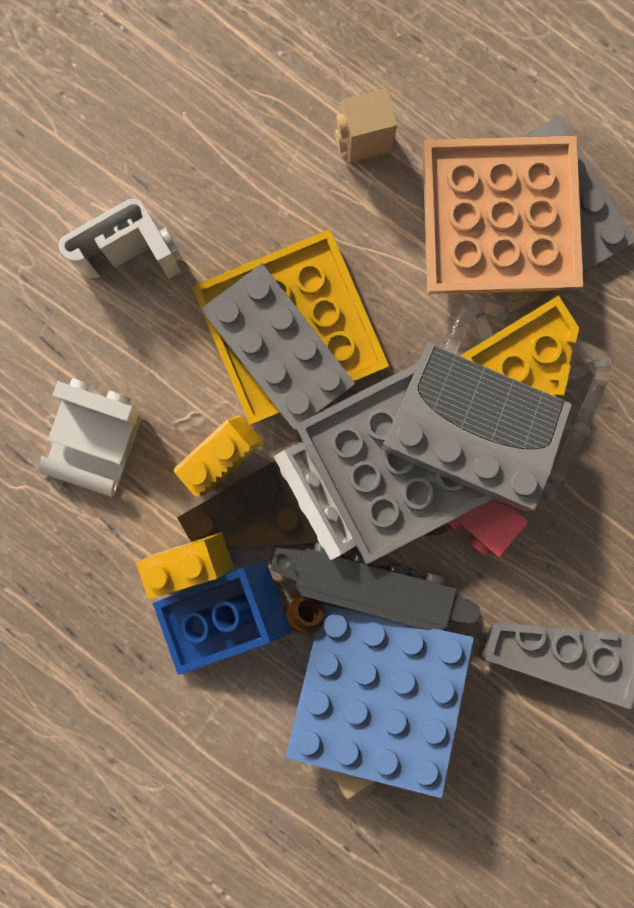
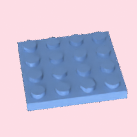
(381, 700)

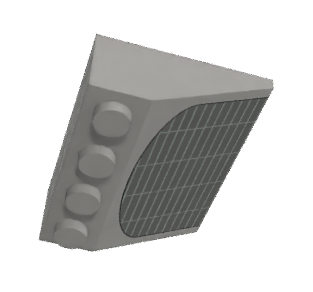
(478, 428)

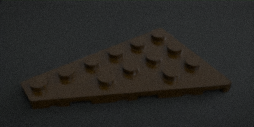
(255, 514)

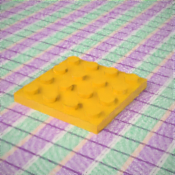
(325, 295)

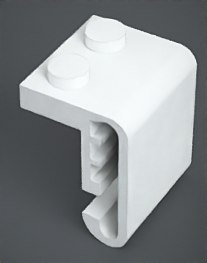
(120, 236)
(90, 437)

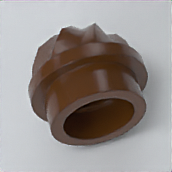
(305, 615)

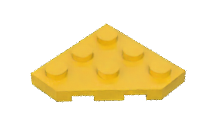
(533, 348)

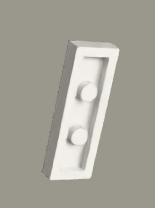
(315, 500)

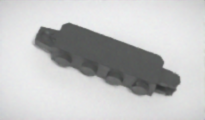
(373, 589)

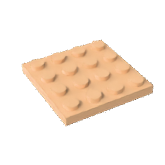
(502, 215)

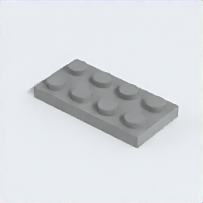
(278, 346)

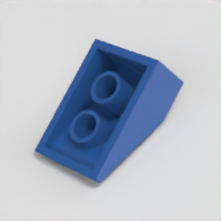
(222, 617)

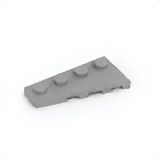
(572, 659)

